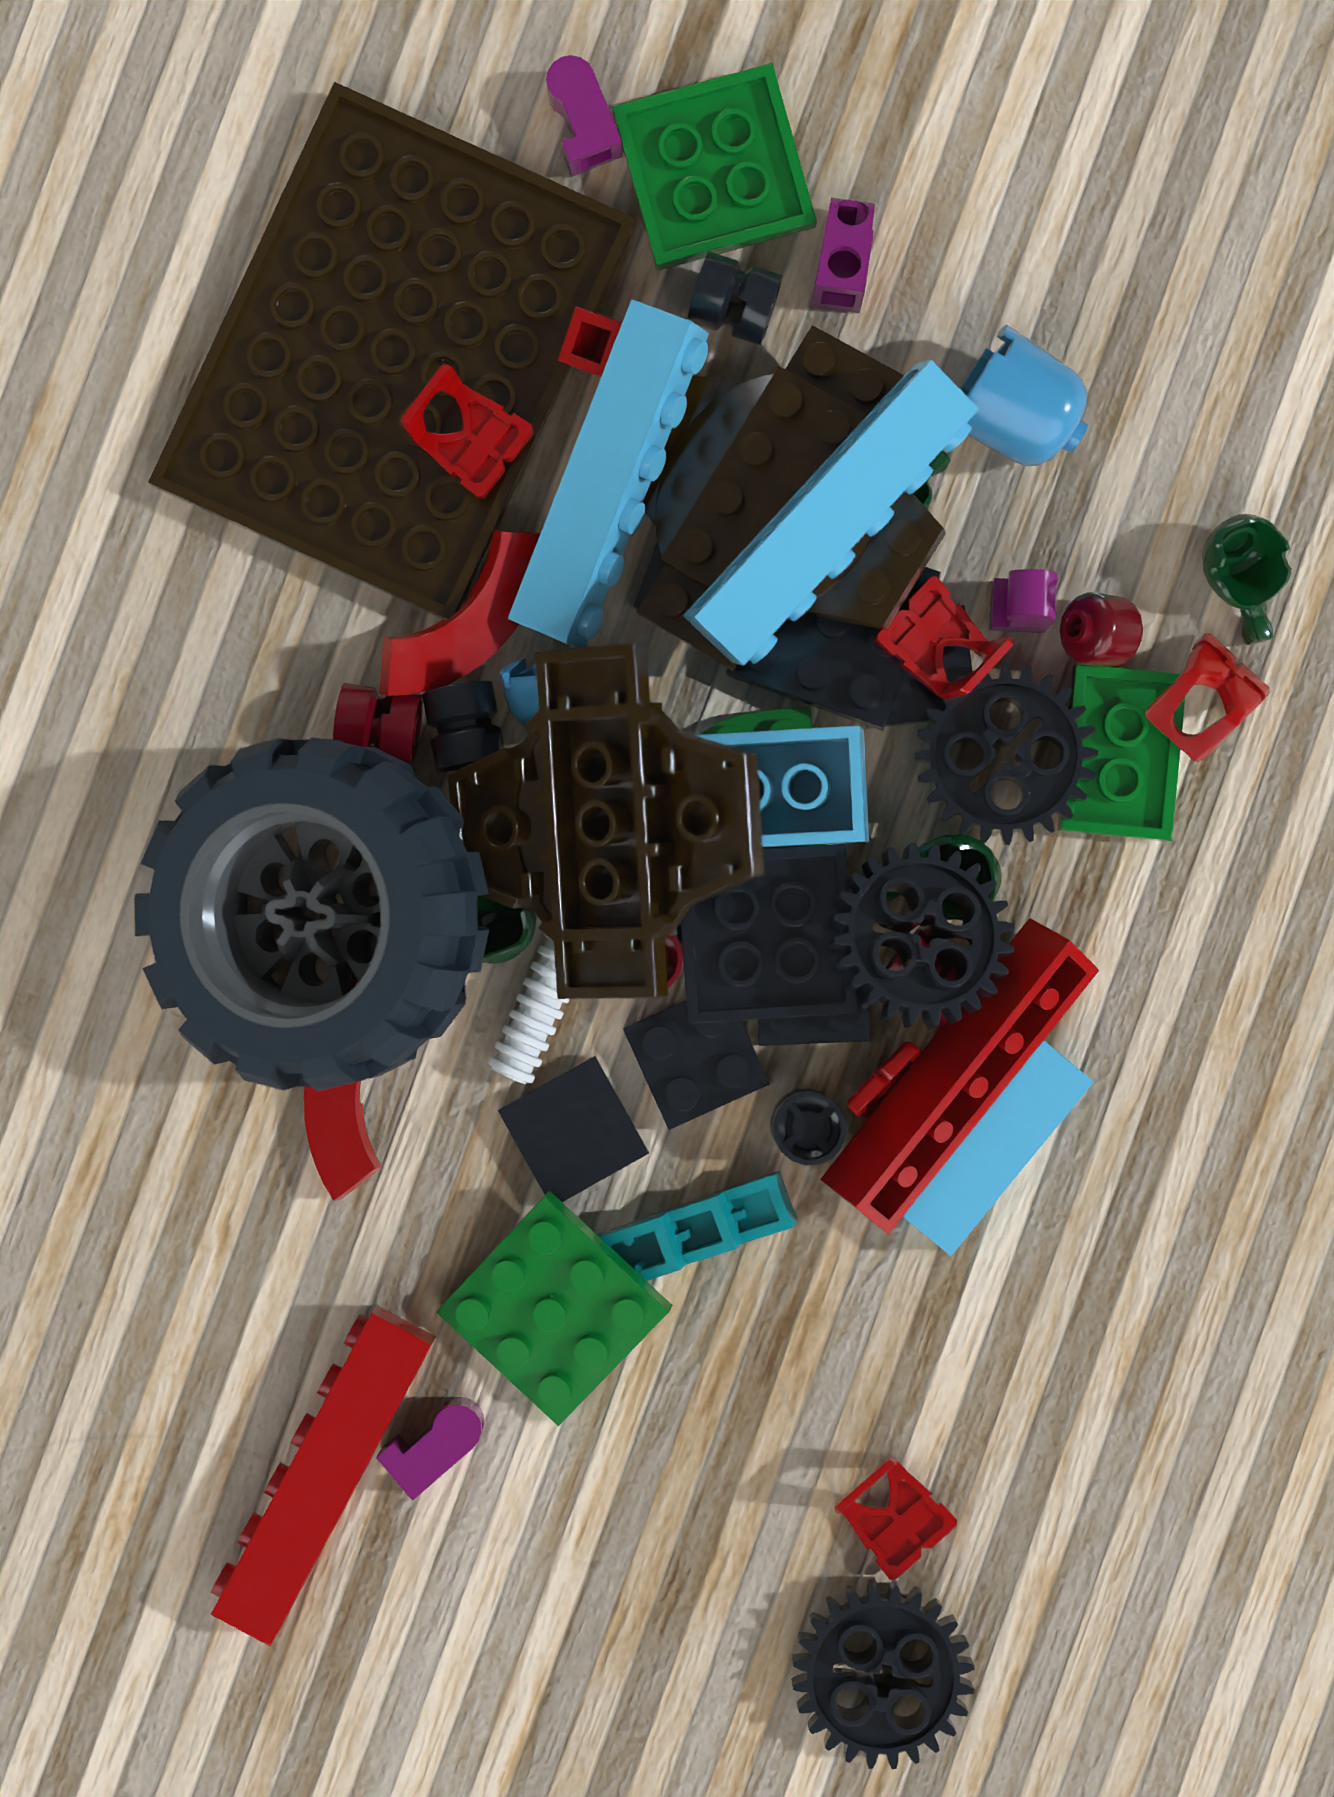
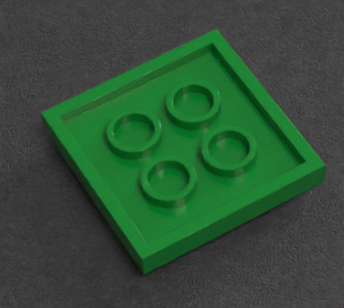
(714, 166)
(554, 1308)

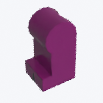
(578, 98)
(844, 256)
(1023, 601)
(436, 1449)

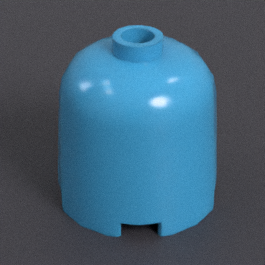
(1025, 401)

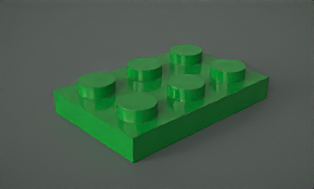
(1134, 760)

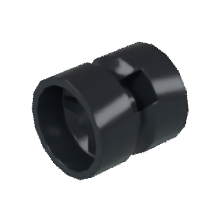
(714, 295)
(463, 723)
(808, 1126)

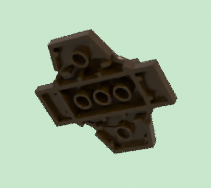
(745, 457)
(609, 821)

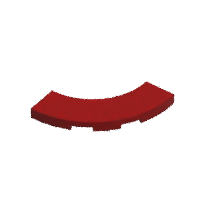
(471, 635)
(339, 1136)

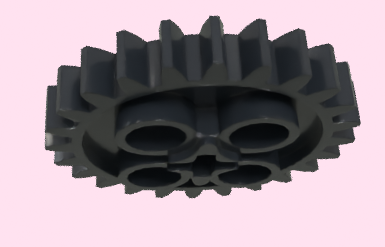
(1041, 789)
(925, 886)
(873, 1724)

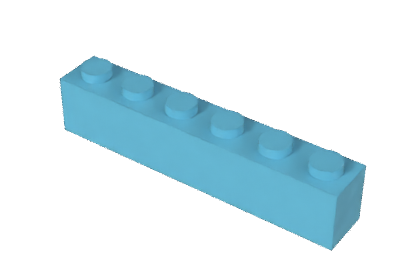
(610, 474)
(832, 513)

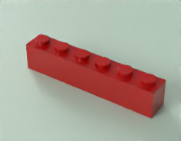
(959, 1078)
(323, 1474)

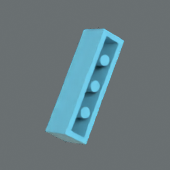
(998, 1148)

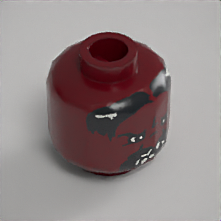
(1101, 630)

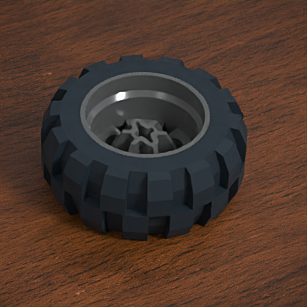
(221, 960)

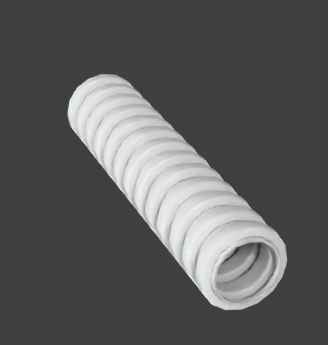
(530, 1021)

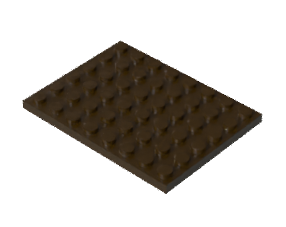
(367, 281)

